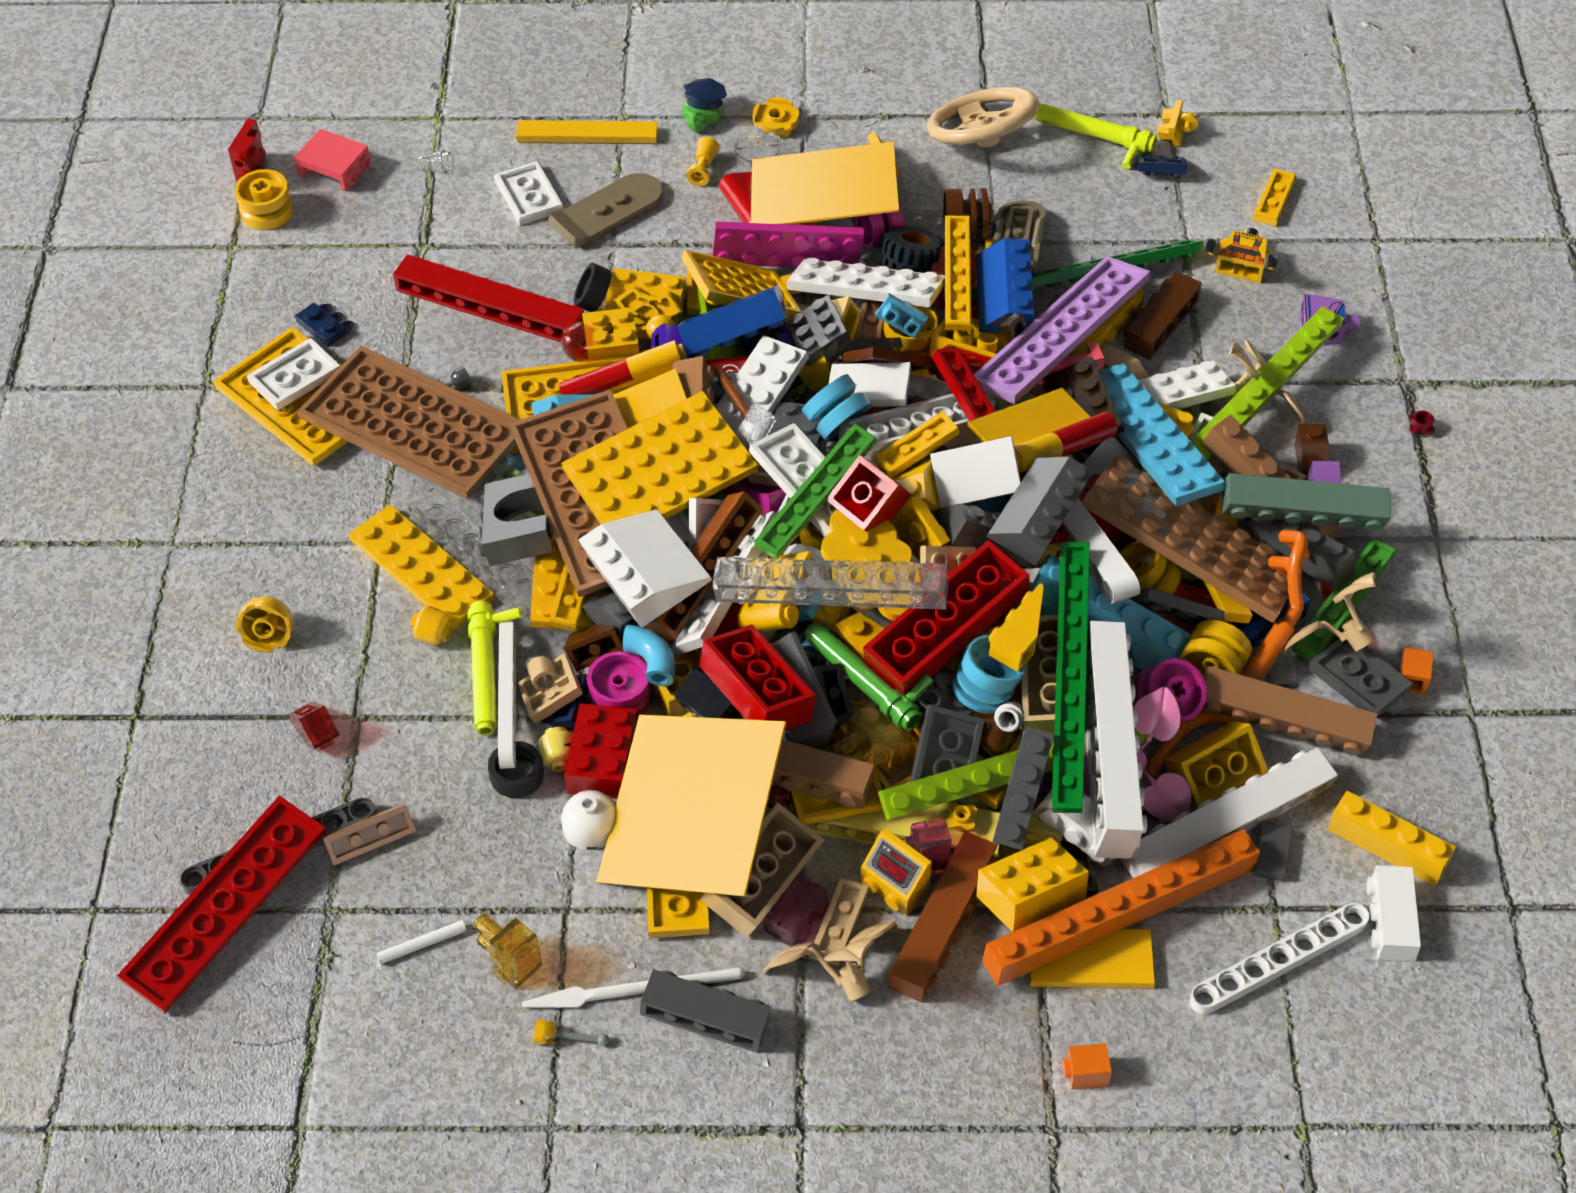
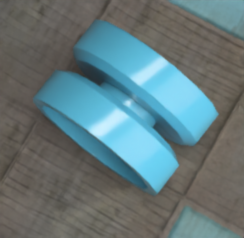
(835, 406)

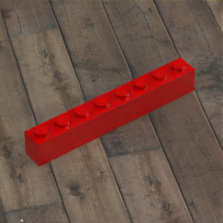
(485, 298)

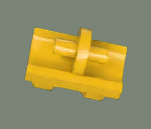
(1176, 123)

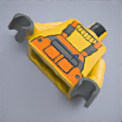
(1242, 255)

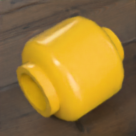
(431, 625)

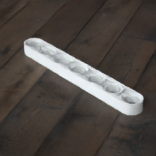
(507, 696)
(1272, 969)

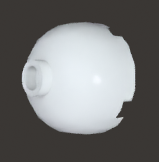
(588, 819)

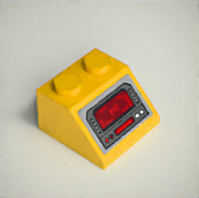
(896, 873)

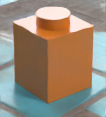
(1417, 667)
(1087, 1066)

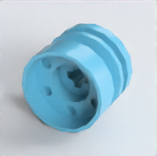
(983, 681)

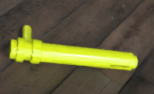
(1129, 137)
(481, 631)

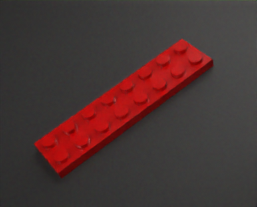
(221, 904)

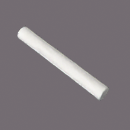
(421, 942)

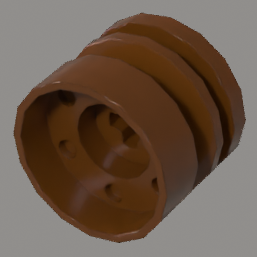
(977, 209)

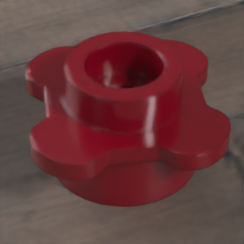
(1422, 423)
(777, 795)

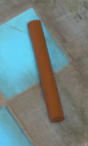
(731, 390)

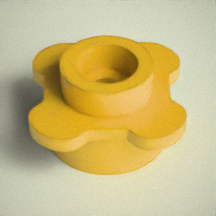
(961, 824)

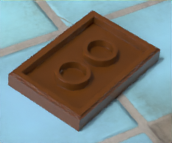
(880, 355)

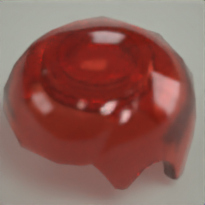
(573, 342)

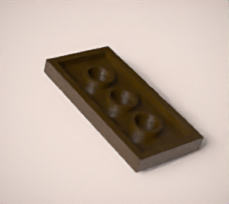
(1087, 388)

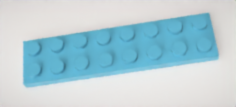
(1158, 441)

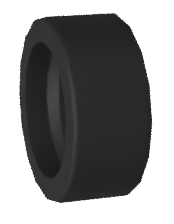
(592, 287)
(523, 786)

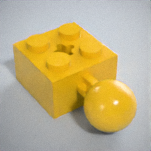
(615, 334)

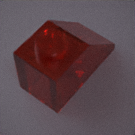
(314, 725)

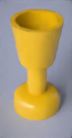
(706, 151)

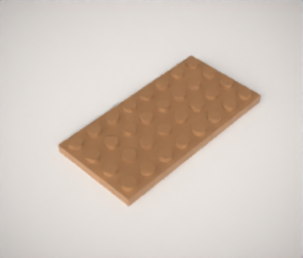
(412, 421)
(544, 444)
(1189, 537)

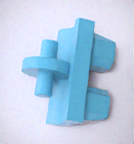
(901, 315)

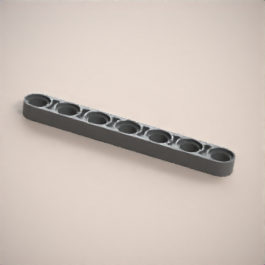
(344, 812)

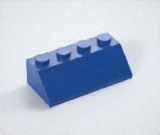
(1004, 284)
(733, 320)

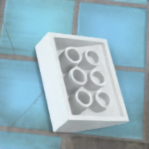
(644, 564)

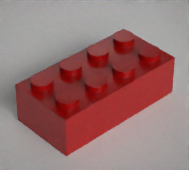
(756, 678)

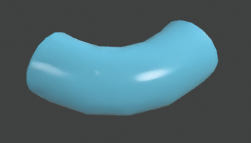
(654, 650)

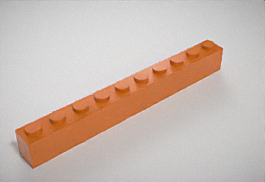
(1119, 907)

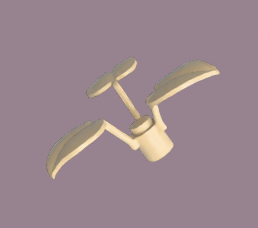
(1239, 353)
(1354, 630)
(852, 976)

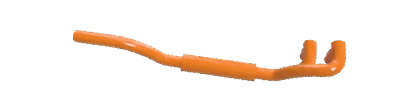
(1270, 648)

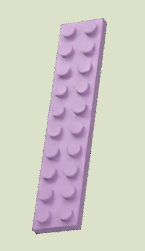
(1060, 329)

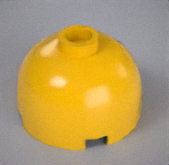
(265, 623)

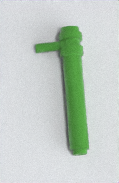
(891, 701)

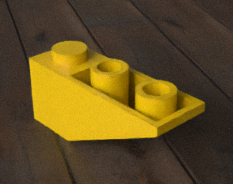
(1017, 637)

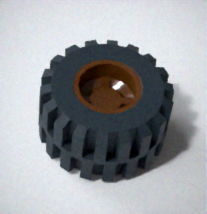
(910, 249)

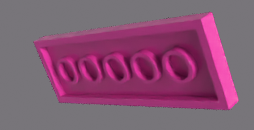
(785, 243)

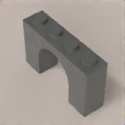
(513, 540)

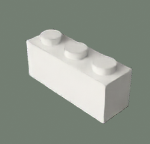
(1075, 827)
(1394, 913)

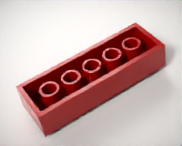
(928, 639)

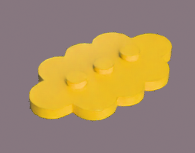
(852, 543)

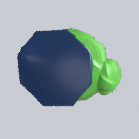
(703, 103)

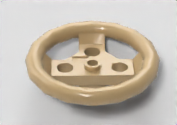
(983, 126)

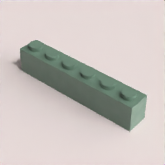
(1306, 501)

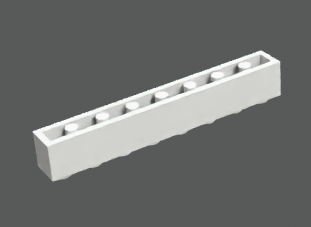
(1236, 810)

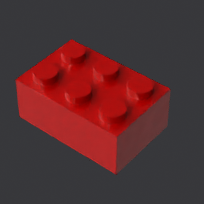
(600, 749)

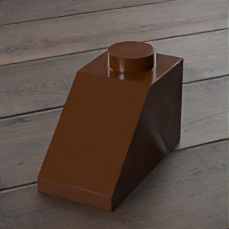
(1311, 445)
(591, 643)

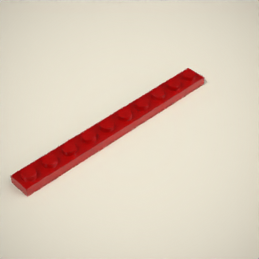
(972, 399)

